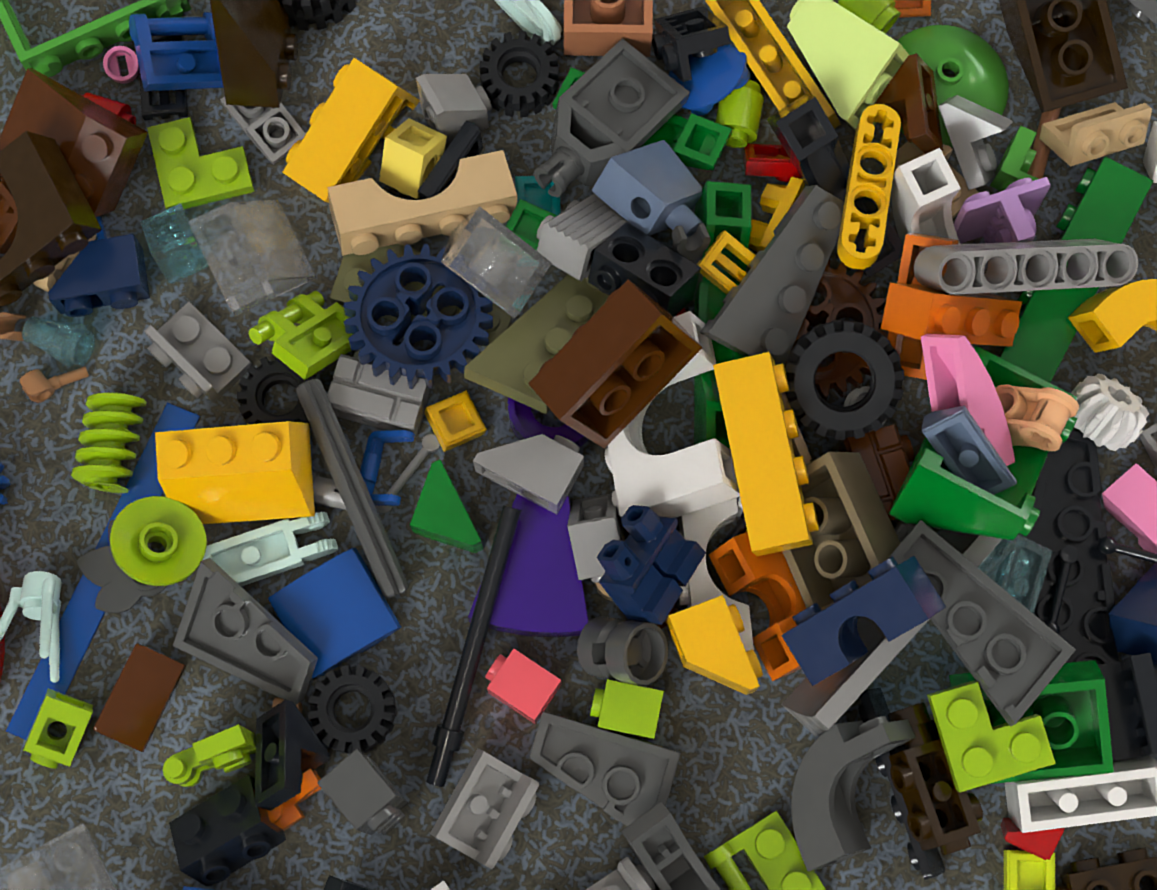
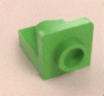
(1015, 160)

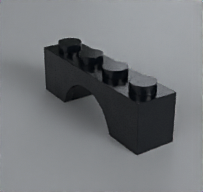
(821, 162)

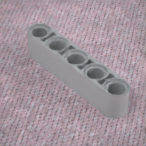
(1089, 265)

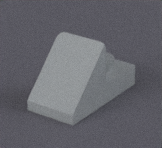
(966, 127)

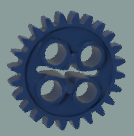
(384, 295)

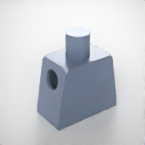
(651, 189)

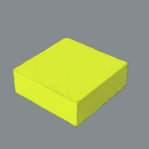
(1028, 871)

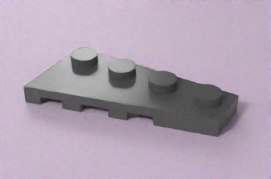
(986, 627)

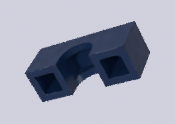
(894, 599)

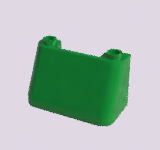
(957, 505)

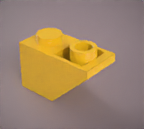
(712, 647)

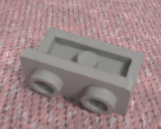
(486, 809)

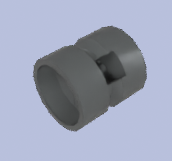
(622, 650)

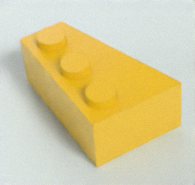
(346, 129)

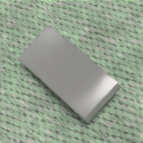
(268, 128)

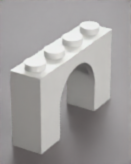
(679, 480)

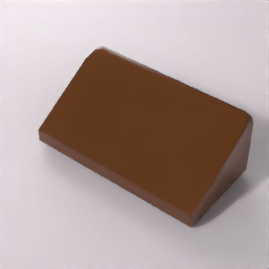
(139, 697)

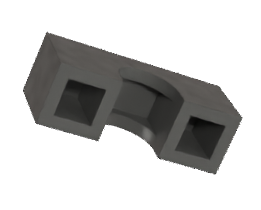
(364, 794)

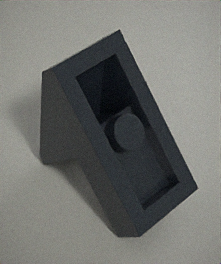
(283, 753)

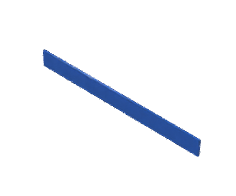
(80, 616)

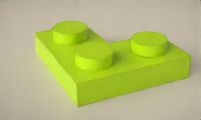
(194, 178)
(981, 752)

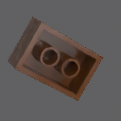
(614, 365)

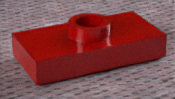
(768, 161)

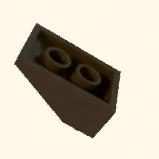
(1065, 49)
(254, 50)

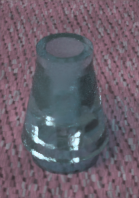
(62, 340)

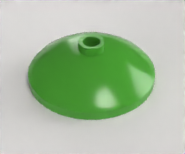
(975, 63)

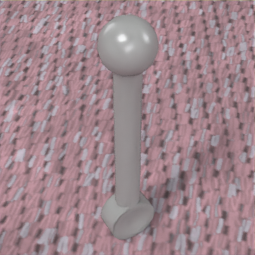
(429, 445)

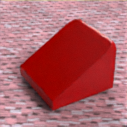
(1038, 842)

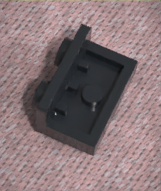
(1132, 706)
(224, 834)

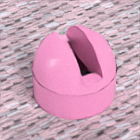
(112, 66)

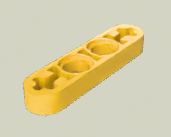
(869, 185)

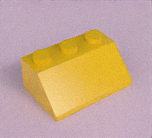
(239, 471)

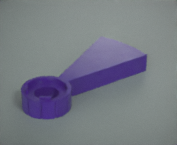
(541, 580)

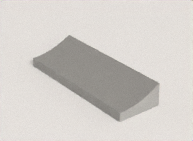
(825, 702)

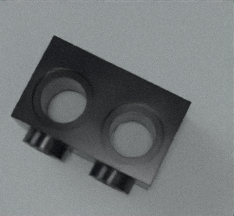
(647, 264)

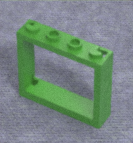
(86, 40)

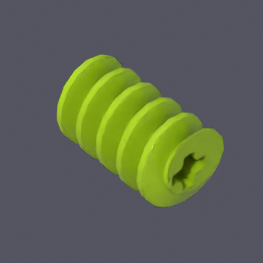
(106, 441)

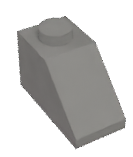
(450, 101)
(534, 468)
(590, 527)

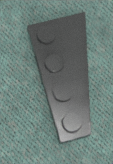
(778, 289)

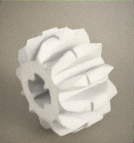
(1109, 412)

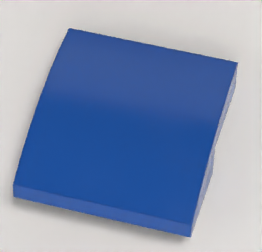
(335, 610)

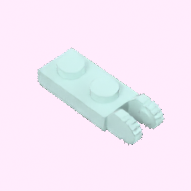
(270, 549)

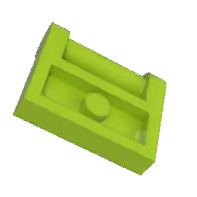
(771, 853)

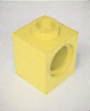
(410, 156)

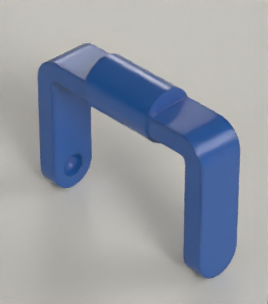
(372, 460)

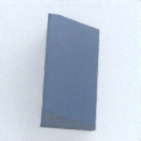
(967, 449)

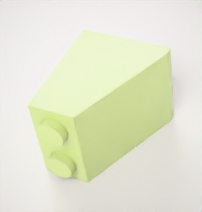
(845, 54)

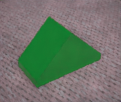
(442, 514)

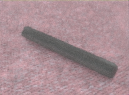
(352, 488)

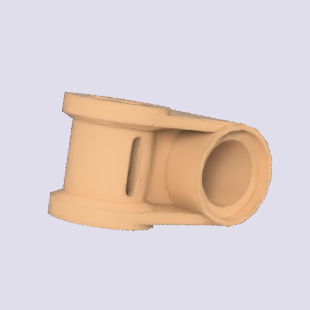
(1036, 415)

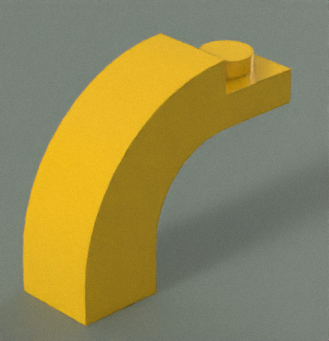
(1116, 314)

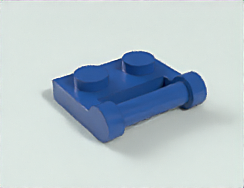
(176, 63)

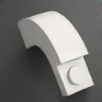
(924, 196)

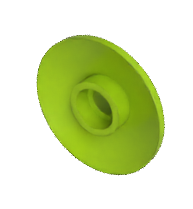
(163, 522)

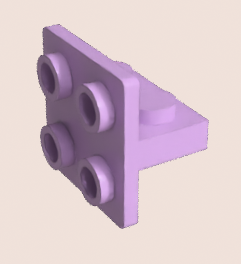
(1002, 215)

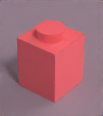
(522, 684)

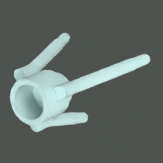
(39, 601)

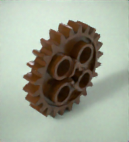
(843, 298)

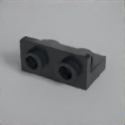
(688, 33)

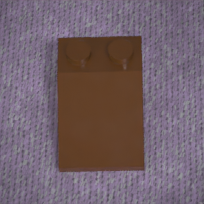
(91, 138)

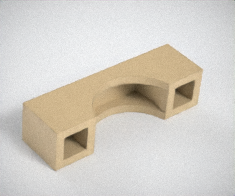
(372, 218)

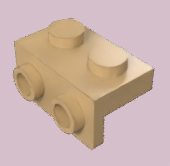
(1096, 132)

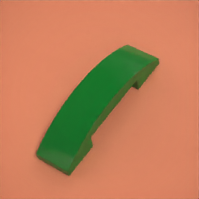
(694, 140)

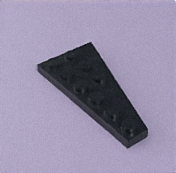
(1073, 516)

